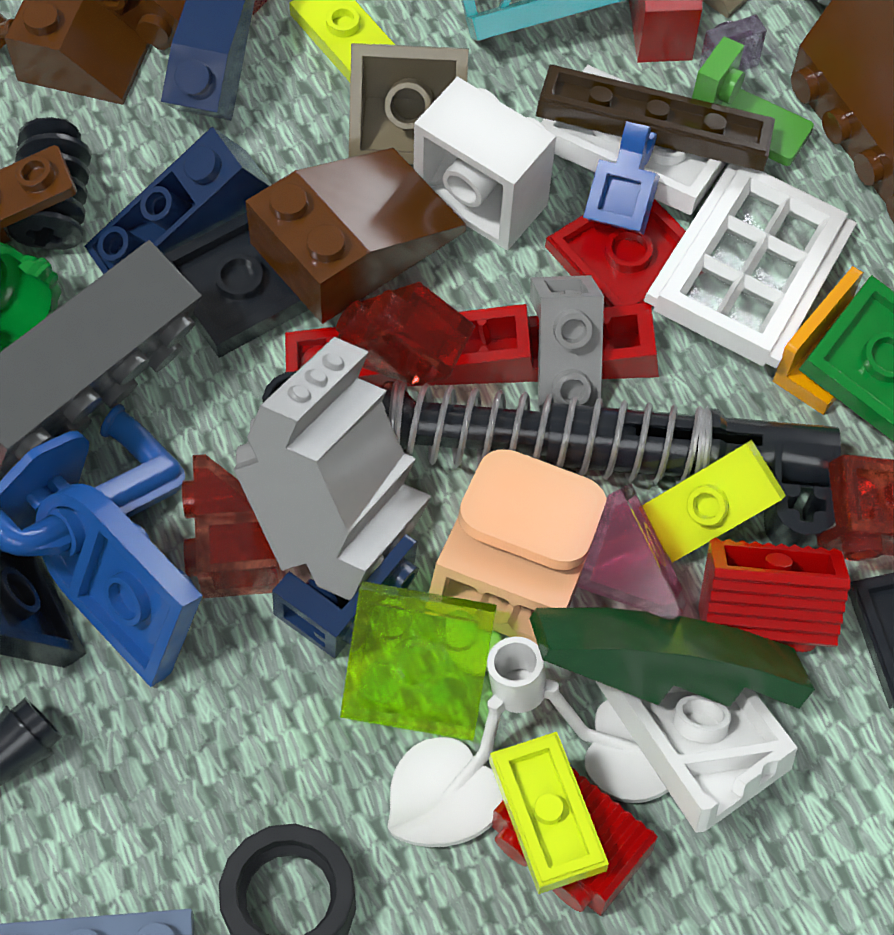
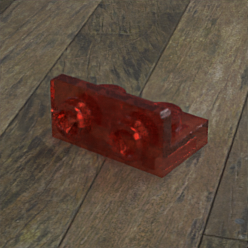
(862, 507)

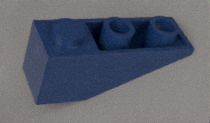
(184, 201)

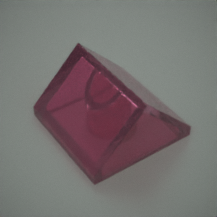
(629, 560)

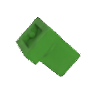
(721, 82)

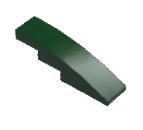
(652, 654)

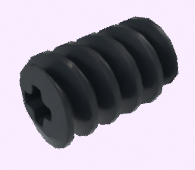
(60, 224)

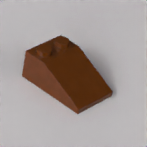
(348, 227)

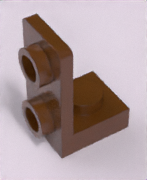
(32, 187)

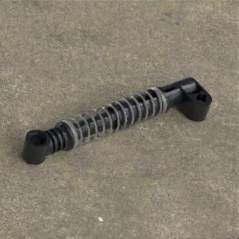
(625, 443)

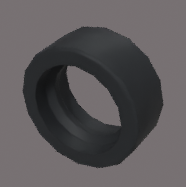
(281, 842)

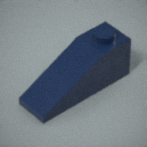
(207, 57)

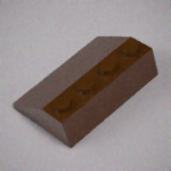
(849, 82)

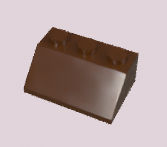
(75, 48)

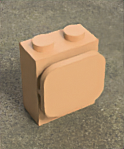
(519, 539)

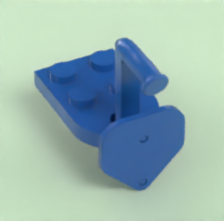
(94, 547)

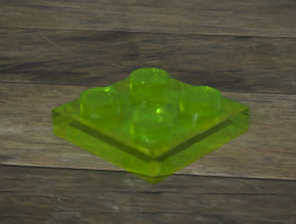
(417, 660)

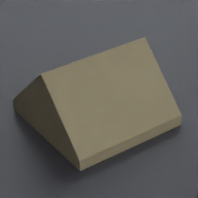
(393, 89)

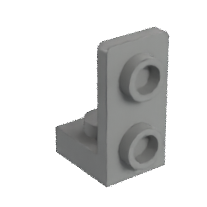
(569, 338)

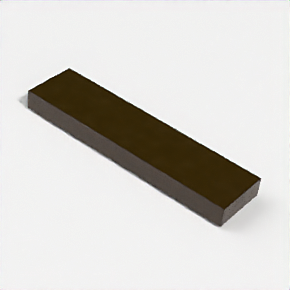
(677, 120)

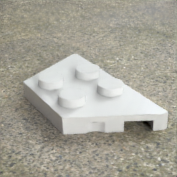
(705, 751)

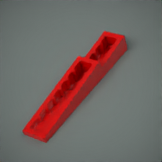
(507, 346)

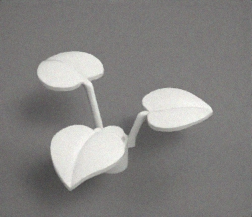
(449, 796)

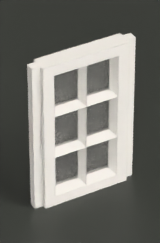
(751, 264)

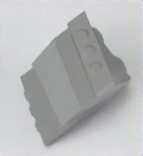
(329, 472)

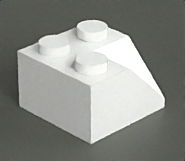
(485, 161)

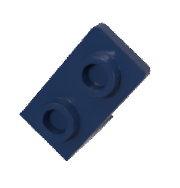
(316, 611)

